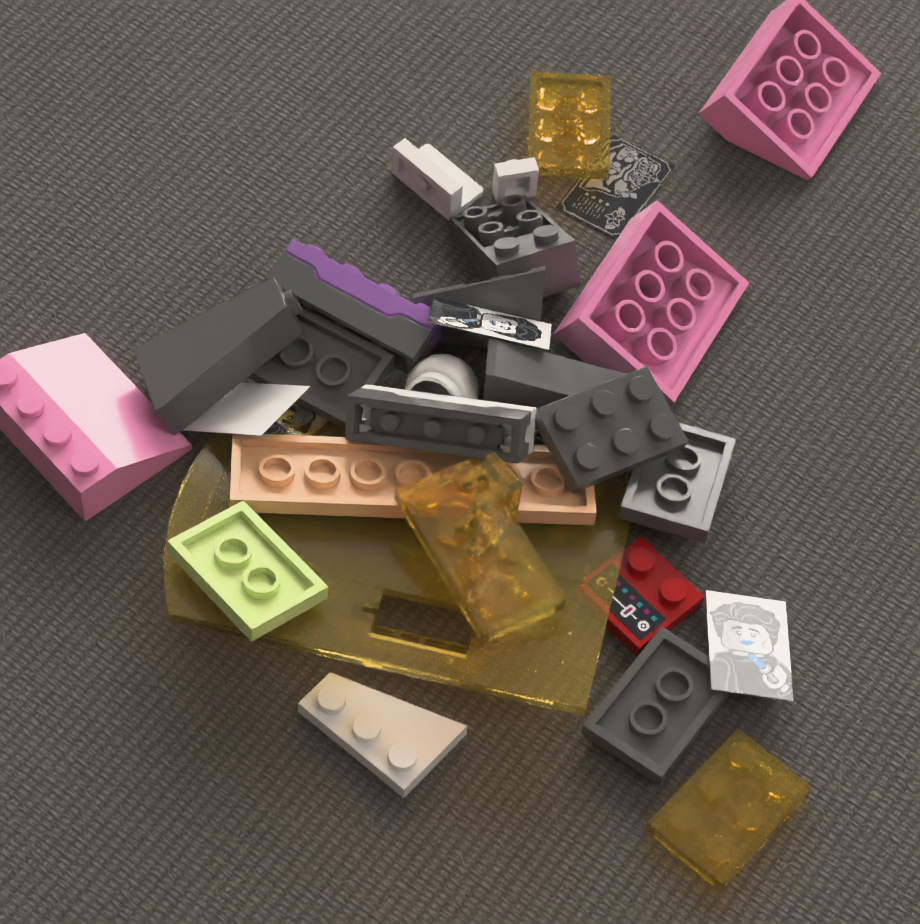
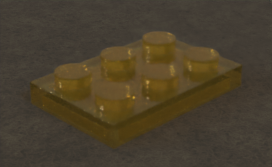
(569, 124)
(728, 809)

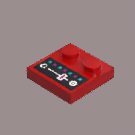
(649, 597)

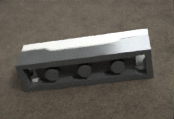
(440, 423)

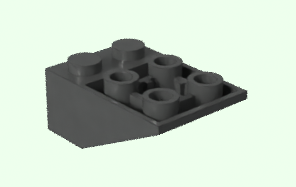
(515, 239)

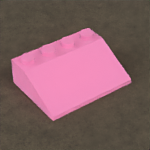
(791, 90)
(653, 302)
(83, 423)

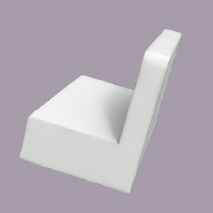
(434, 178)

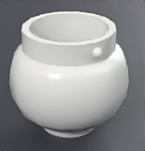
(443, 376)

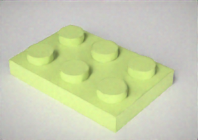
(247, 570)

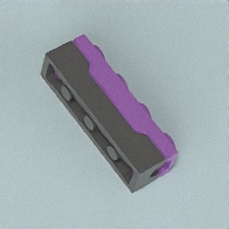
(357, 304)

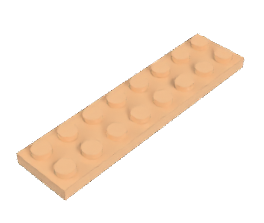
(361, 479)

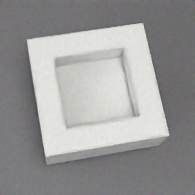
(515, 178)

